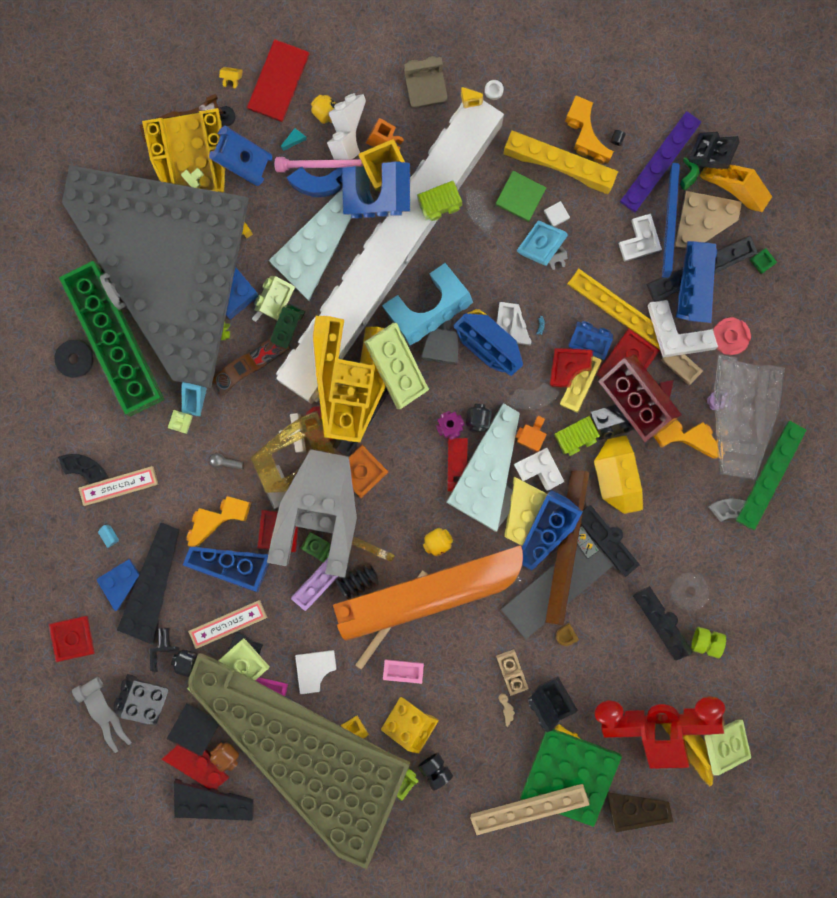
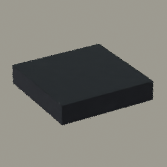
(193, 730)

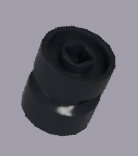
(435, 764)

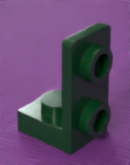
(286, 325)

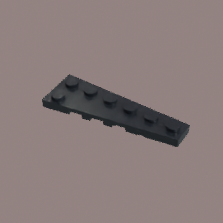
(146, 600)

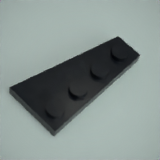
(202, 803)

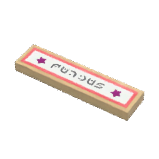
(118, 486)
(227, 624)

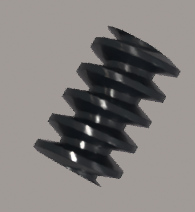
(358, 581)

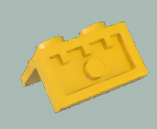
(409, 726)

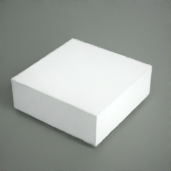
(556, 214)

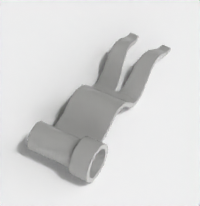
(99, 710)

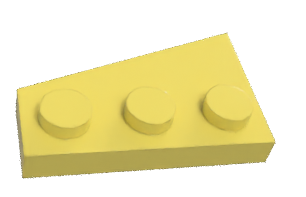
(523, 510)

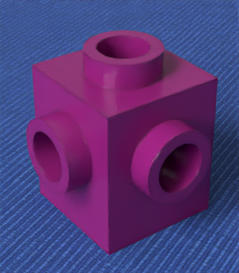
(452, 432)

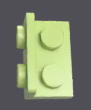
(274, 297)

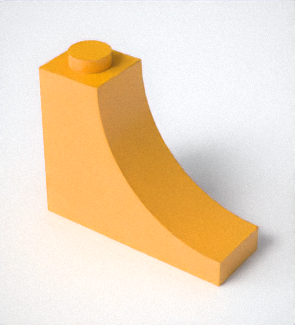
(742, 183)

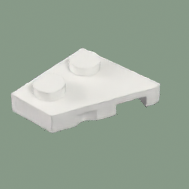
(511, 321)

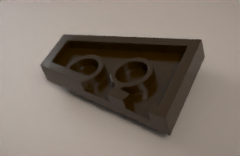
(637, 812)

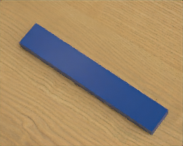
(670, 220)

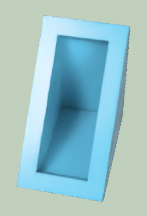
(192, 398)

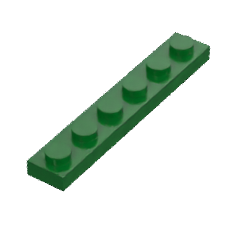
(771, 475)

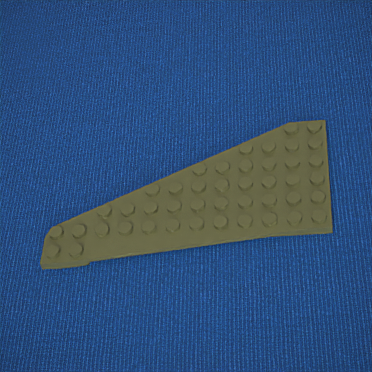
(323, 770)

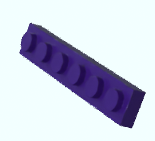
(660, 161)

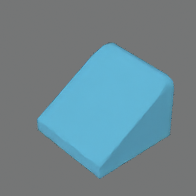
(108, 535)

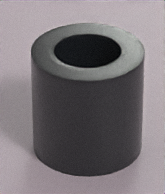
(618, 137)

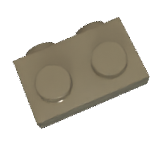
(425, 82)

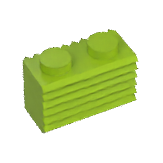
(439, 201)
(577, 435)

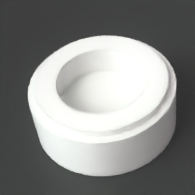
(494, 89)

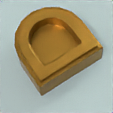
(566, 635)

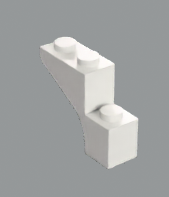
(345, 120)

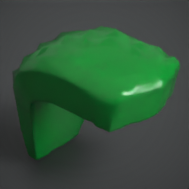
(691, 177)

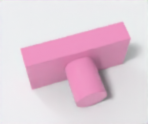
(403, 671)

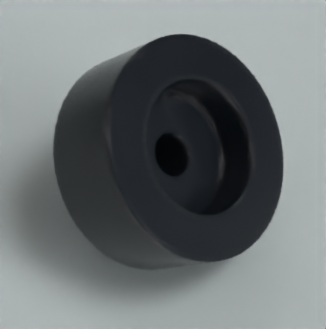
(228, 116)

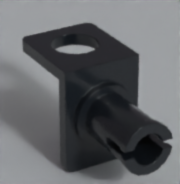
(163, 646)

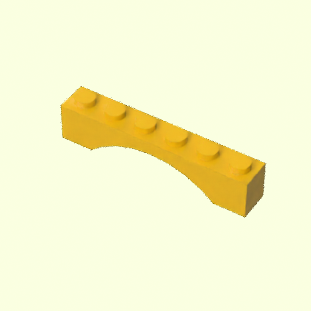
(537, 152)

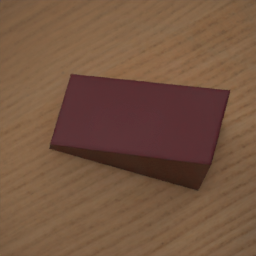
(667, 387)

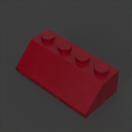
(639, 397)

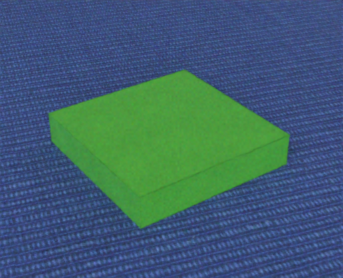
(520, 196)

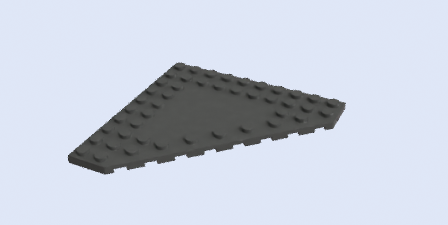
(167, 255)

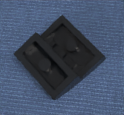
(714, 150)

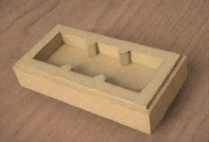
(683, 367)

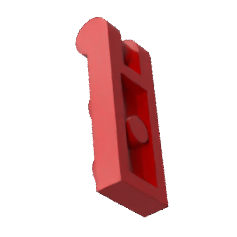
(456, 460)

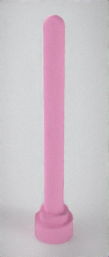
(283, 164)

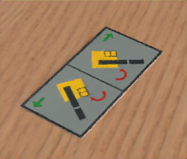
(586, 543)

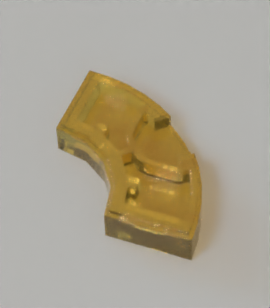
(373, 549)

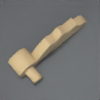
(508, 709)

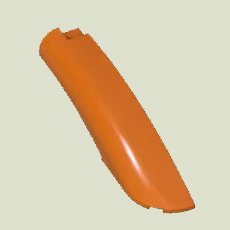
(428, 594)

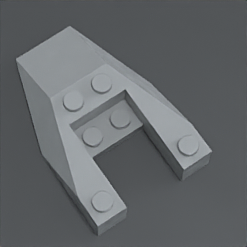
(320, 501)

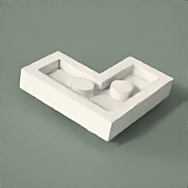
(645, 241)
(543, 465)

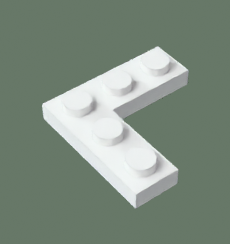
(670, 341)

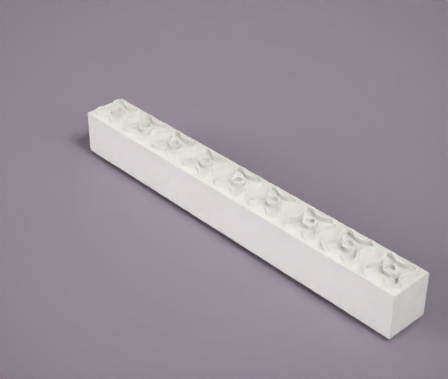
(393, 243)

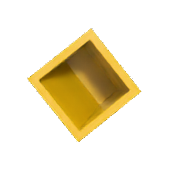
(374, 157)

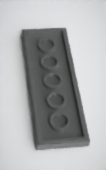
(530, 606)

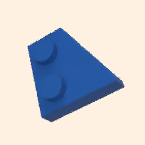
(118, 583)

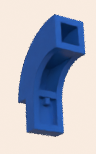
(316, 186)

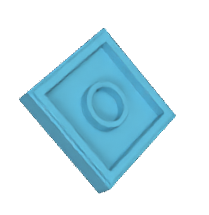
(542, 243)

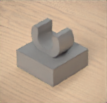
(560, 255)

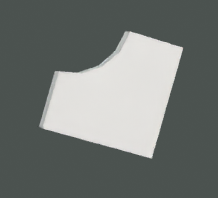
(312, 669)

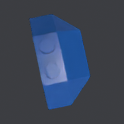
(489, 342)

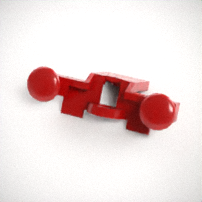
(672, 753)

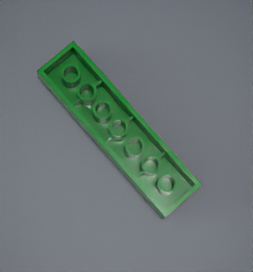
(111, 340)

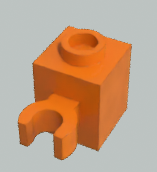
(381, 133)
(531, 436)

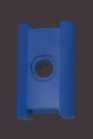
(228, 155)

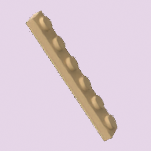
(529, 809)

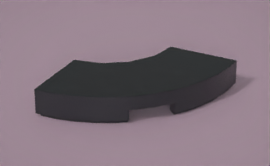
(84, 466)

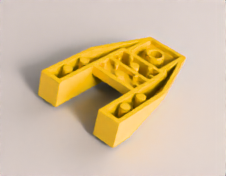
(345, 388)

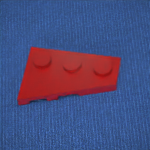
(196, 767)

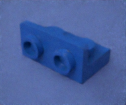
(592, 339)

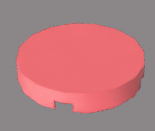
(732, 336)

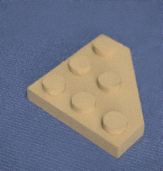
(705, 217)

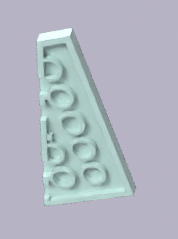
(312, 247)
(484, 480)

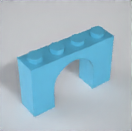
(417, 325)

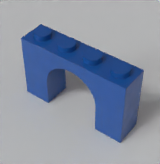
(393, 196)

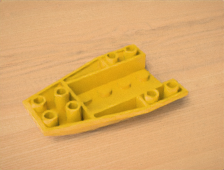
(184, 145)

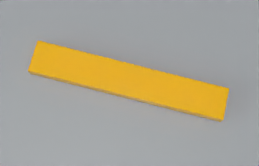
(614, 306)

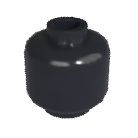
(478, 418)
(184, 662)

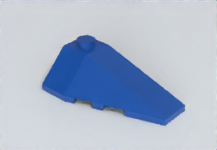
(553, 523)

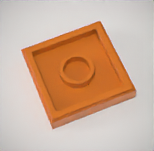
(365, 471)

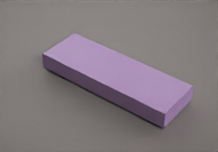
(313, 587)

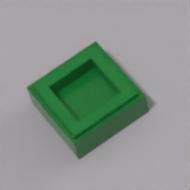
(763, 261)

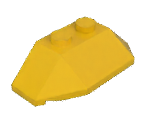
(619, 475)
(697, 755)

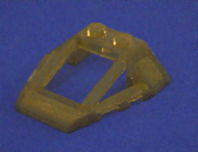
(263, 458)

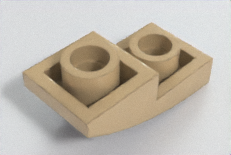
(512, 672)

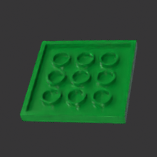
(568, 762)

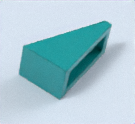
(293, 139)

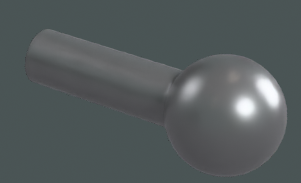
(217, 461)

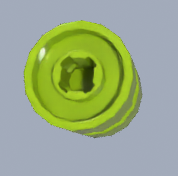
(712, 643)

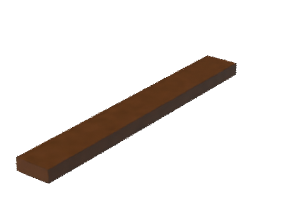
(566, 554)

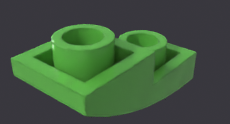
(316, 547)

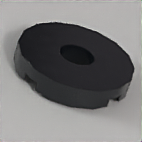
(63, 354)

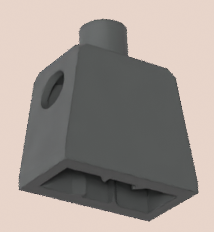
(442, 345)

